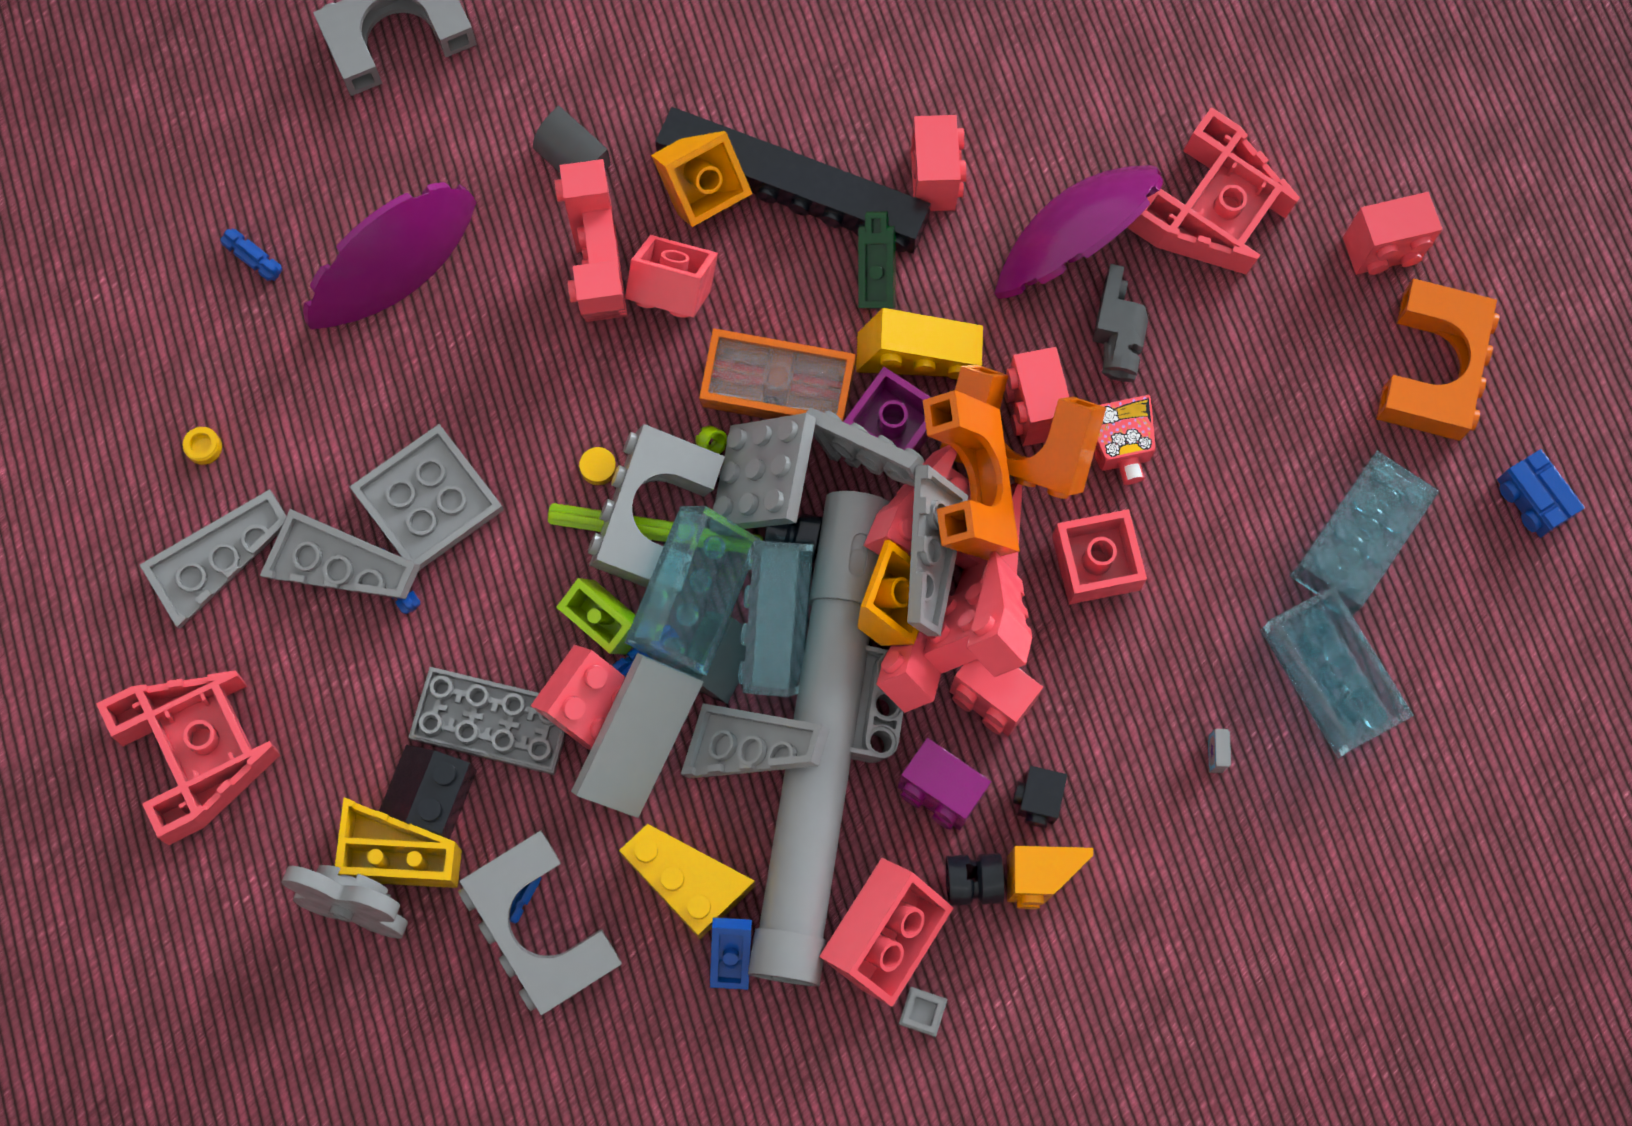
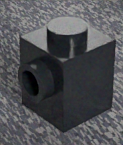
(1040, 796)

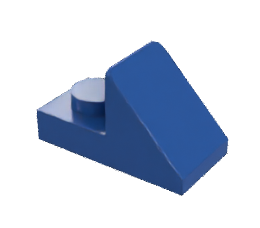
(730, 953)

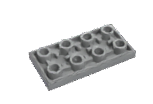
(486, 721)
(637, 736)

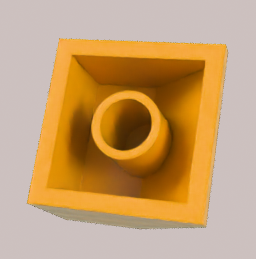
(701, 175)
(886, 599)
(1039, 872)

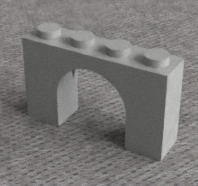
(349, 23)
(650, 458)
(544, 977)

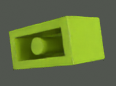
(598, 615)

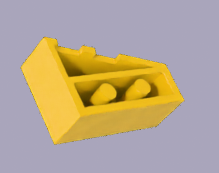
(917, 344)
(393, 850)
(686, 878)

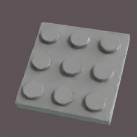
(765, 471)
(427, 497)

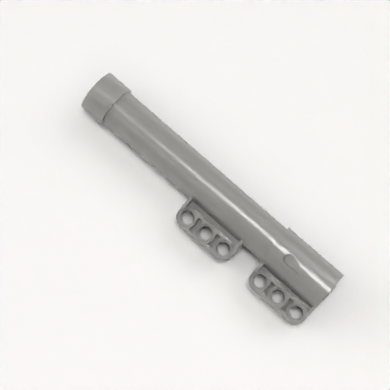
(841, 694)

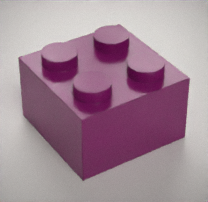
(892, 410)
(942, 785)

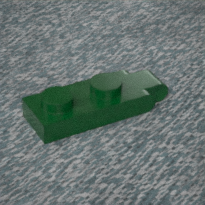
(877, 262)

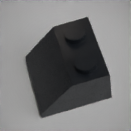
(428, 790)

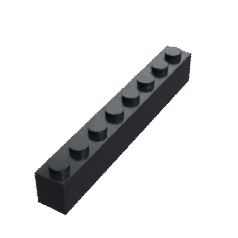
(807, 184)

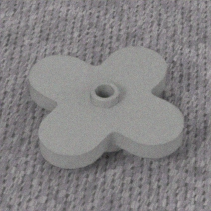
(346, 898)

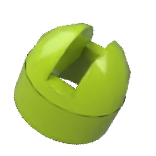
(719, 439)

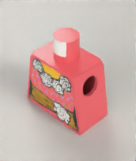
(1126, 438)

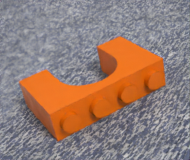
(1466, 324)
(976, 434)
(1070, 446)

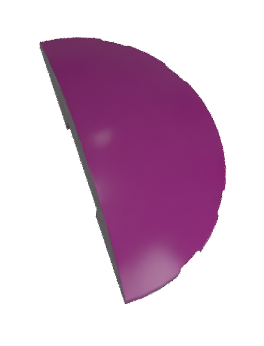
(1077, 225)
(389, 255)

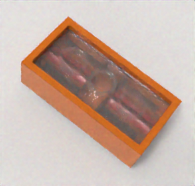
(774, 377)

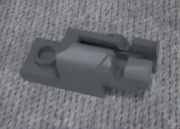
(1120, 327)

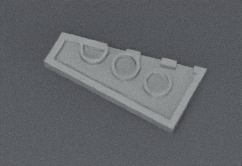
(860, 447)
(330, 558)
(204, 562)
(930, 562)
(750, 742)

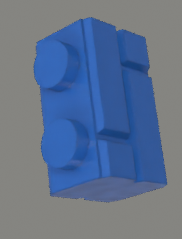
(1539, 494)

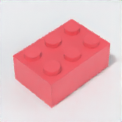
(886, 931)

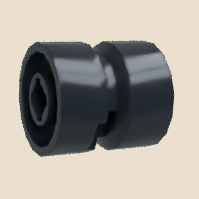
(804, 531)
(988, 877)

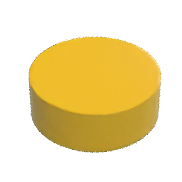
(202, 445)
(597, 466)

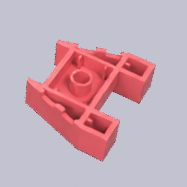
(1224, 205)
(599, 279)
(896, 520)
(978, 624)
(199, 743)

